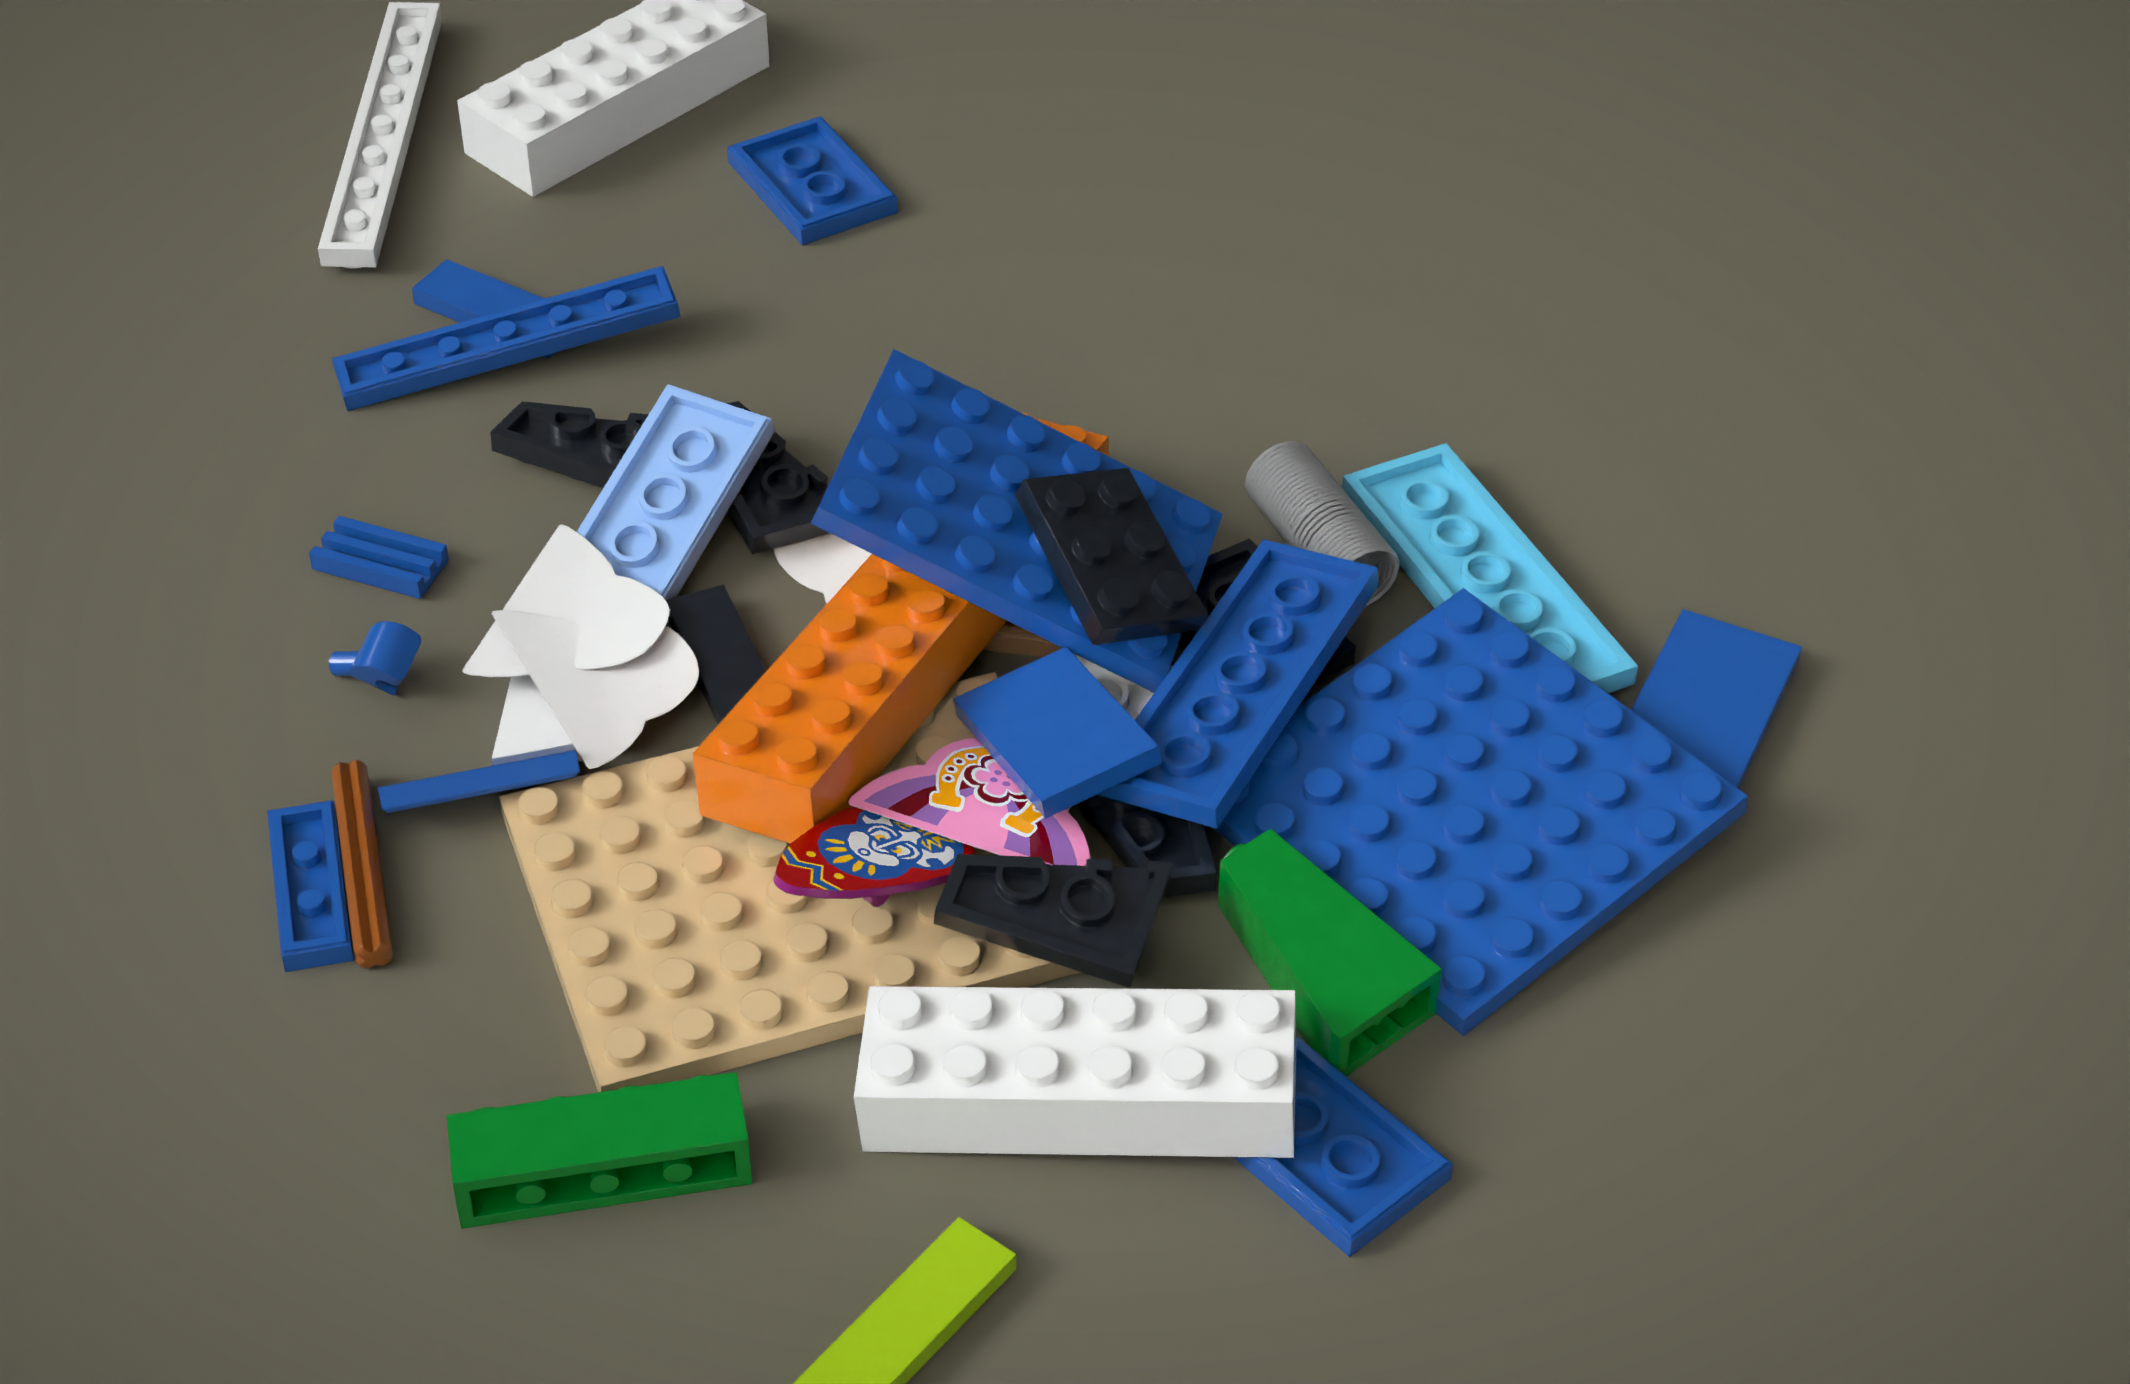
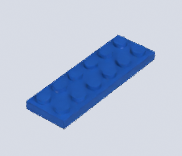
(1244, 679)

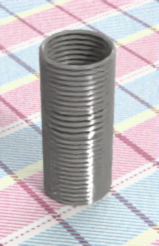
(1315, 511)

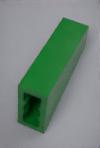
(1350, 971)

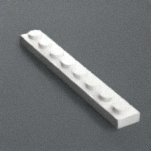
(380, 136)

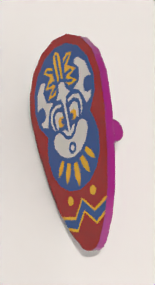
(865, 858)

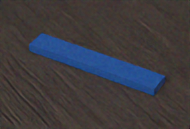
(505, 338)

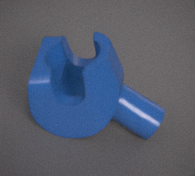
(382, 657)

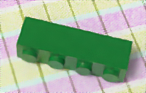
(598, 1149)

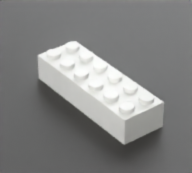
(610, 87)
(1078, 1071)

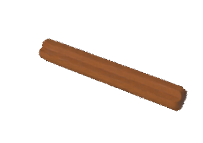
(361, 865)

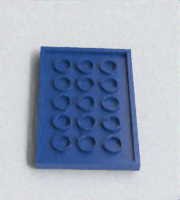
(935, 494)

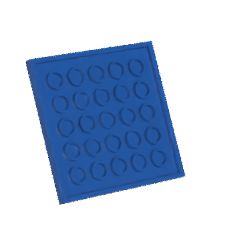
(1482, 800)

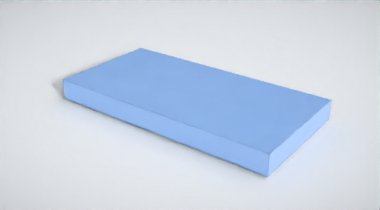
(674, 487)

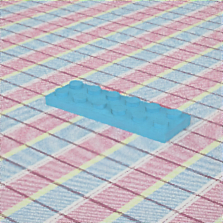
(1459, 538)

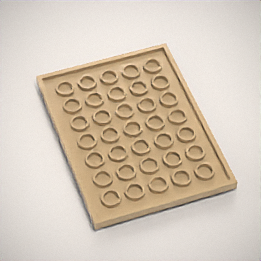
(689, 950)

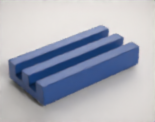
(383, 550)

